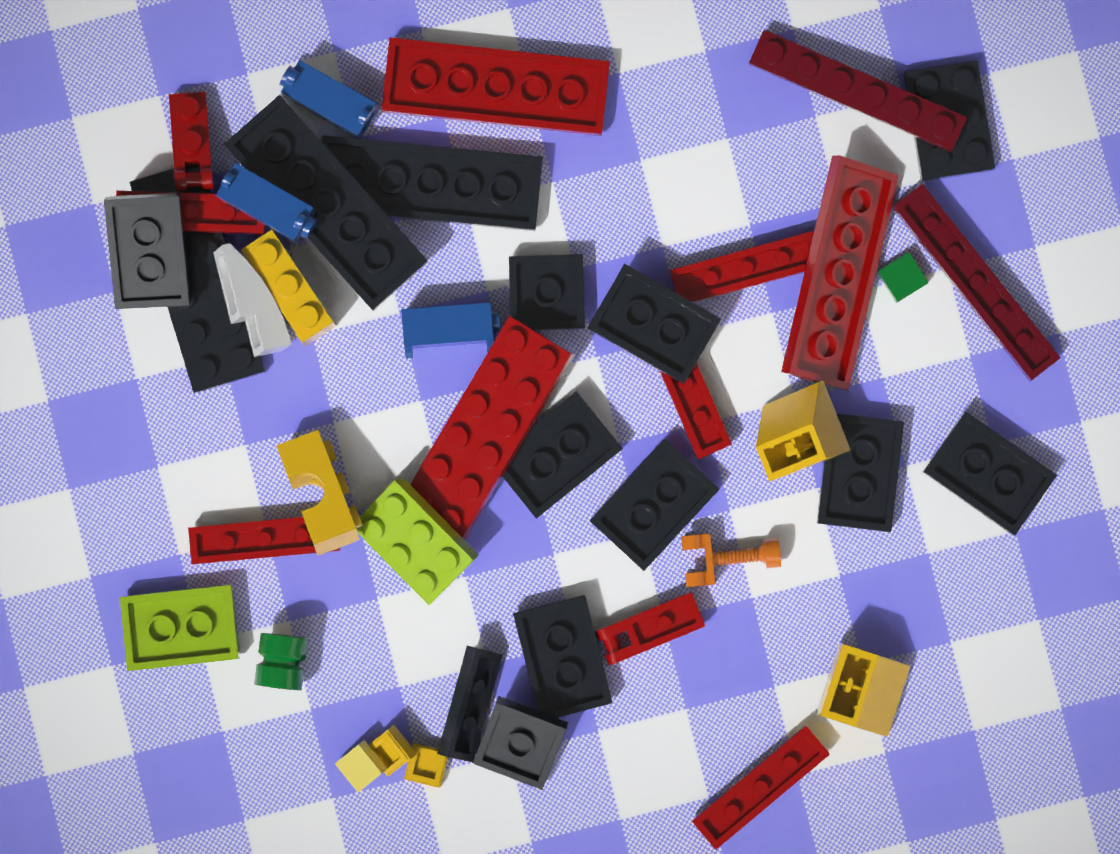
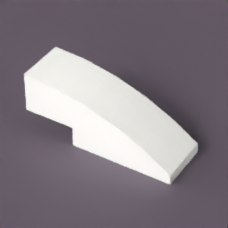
(251, 302)

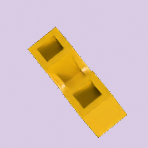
(288, 288)
(309, 463)

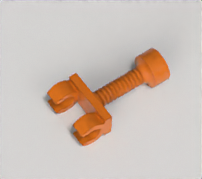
(767, 553)

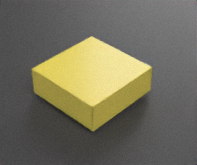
(361, 766)

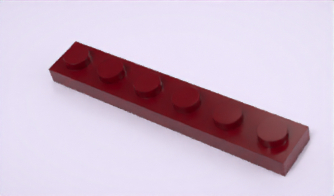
(858, 91)
(976, 282)

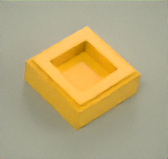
(392, 749)
(426, 766)

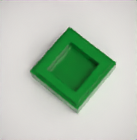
(902, 277)

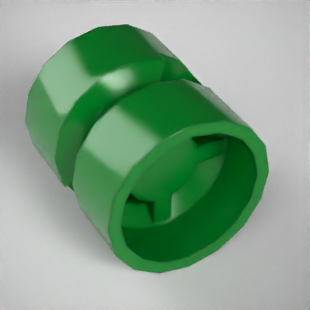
(281, 661)

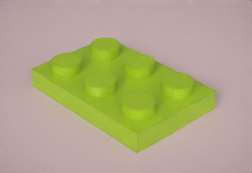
(415, 540)
(179, 627)

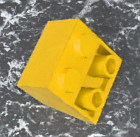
(799, 432)
(863, 690)

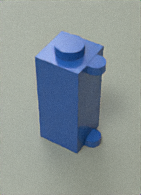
(328, 99)
(267, 203)
(449, 326)

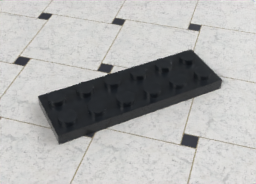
(444, 182)
(350, 224)
(209, 343)

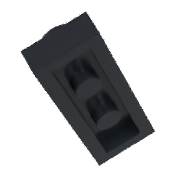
(469, 704)

